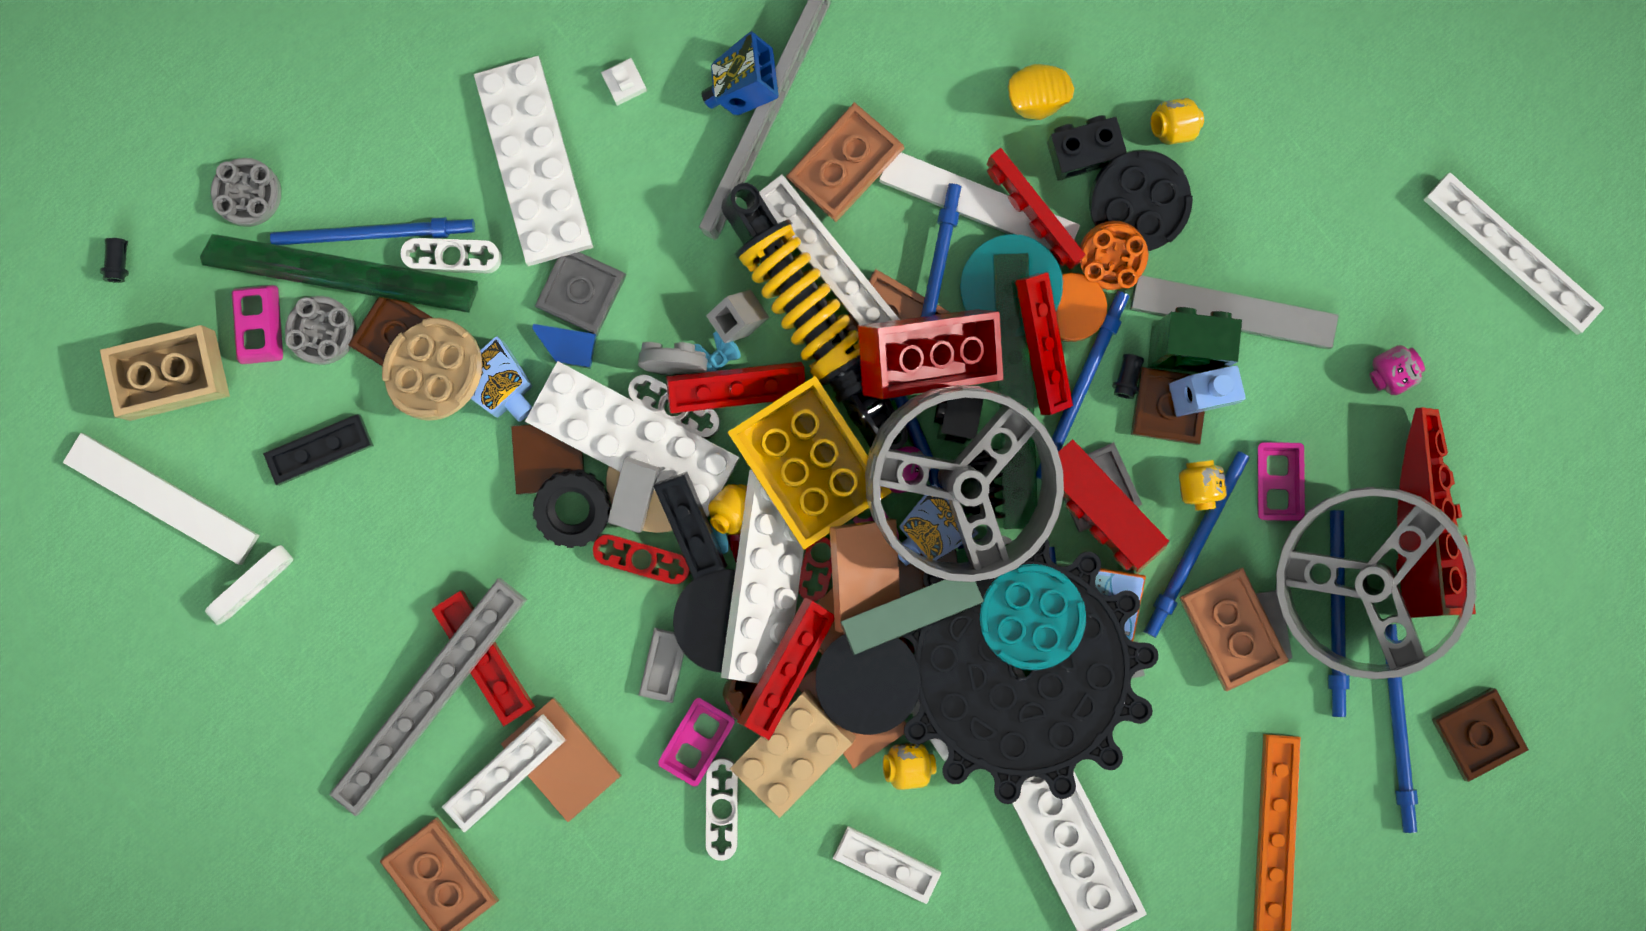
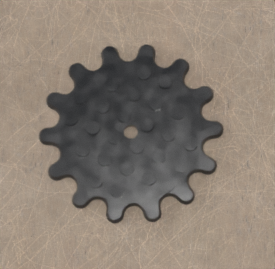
(1036, 721)

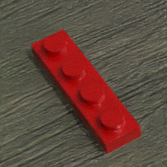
(1042, 219)
(1044, 343)
(733, 387)
(786, 669)
(493, 671)

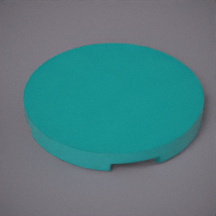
(978, 273)
(1032, 617)

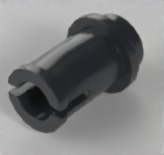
(115, 260)
(1128, 376)

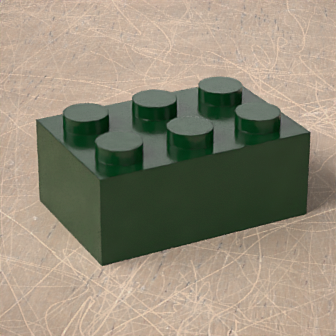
(1195, 341)

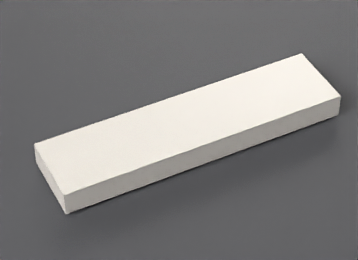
(503, 773)

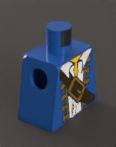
(743, 77)

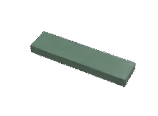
(909, 613)

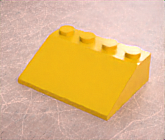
(806, 461)

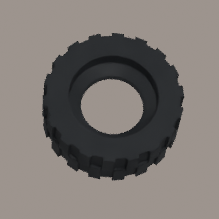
(564, 533)

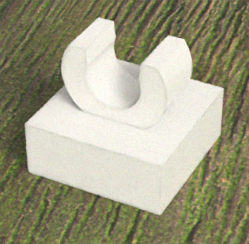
(624, 81)

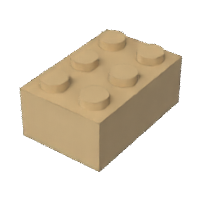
(164, 373)
(795, 755)

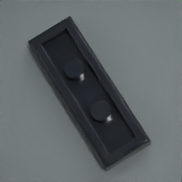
(318, 449)
(690, 525)

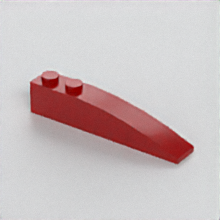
(1438, 578)

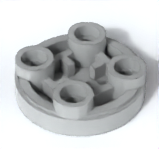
(245, 192)
(319, 330)
(672, 361)

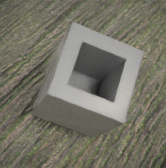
(737, 316)

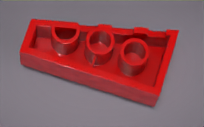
(1108, 511)

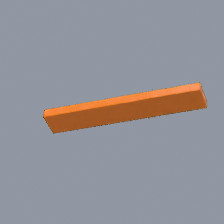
(1277, 833)

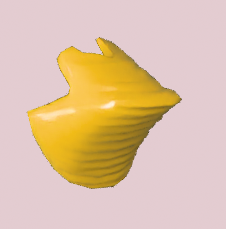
(1039, 90)

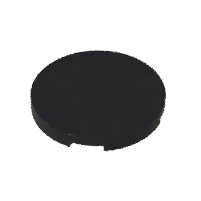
(1144, 192)
(703, 619)
(868, 689)

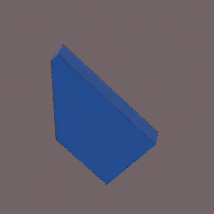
(567, 345)

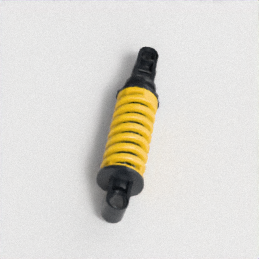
(806, 308)

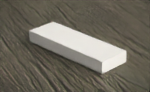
(887, 864)

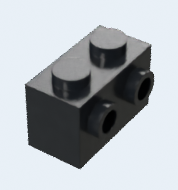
(1085, 147)
(958, 419)

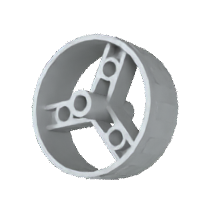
(987, 556)
(1403, 655)

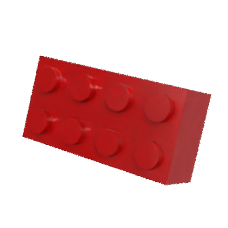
(930, 353)

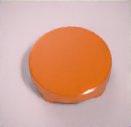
(1114, 255)
(1080, 308)

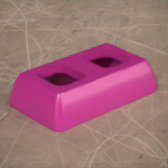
(268, 320)
(1292, 482)
(686, 734)

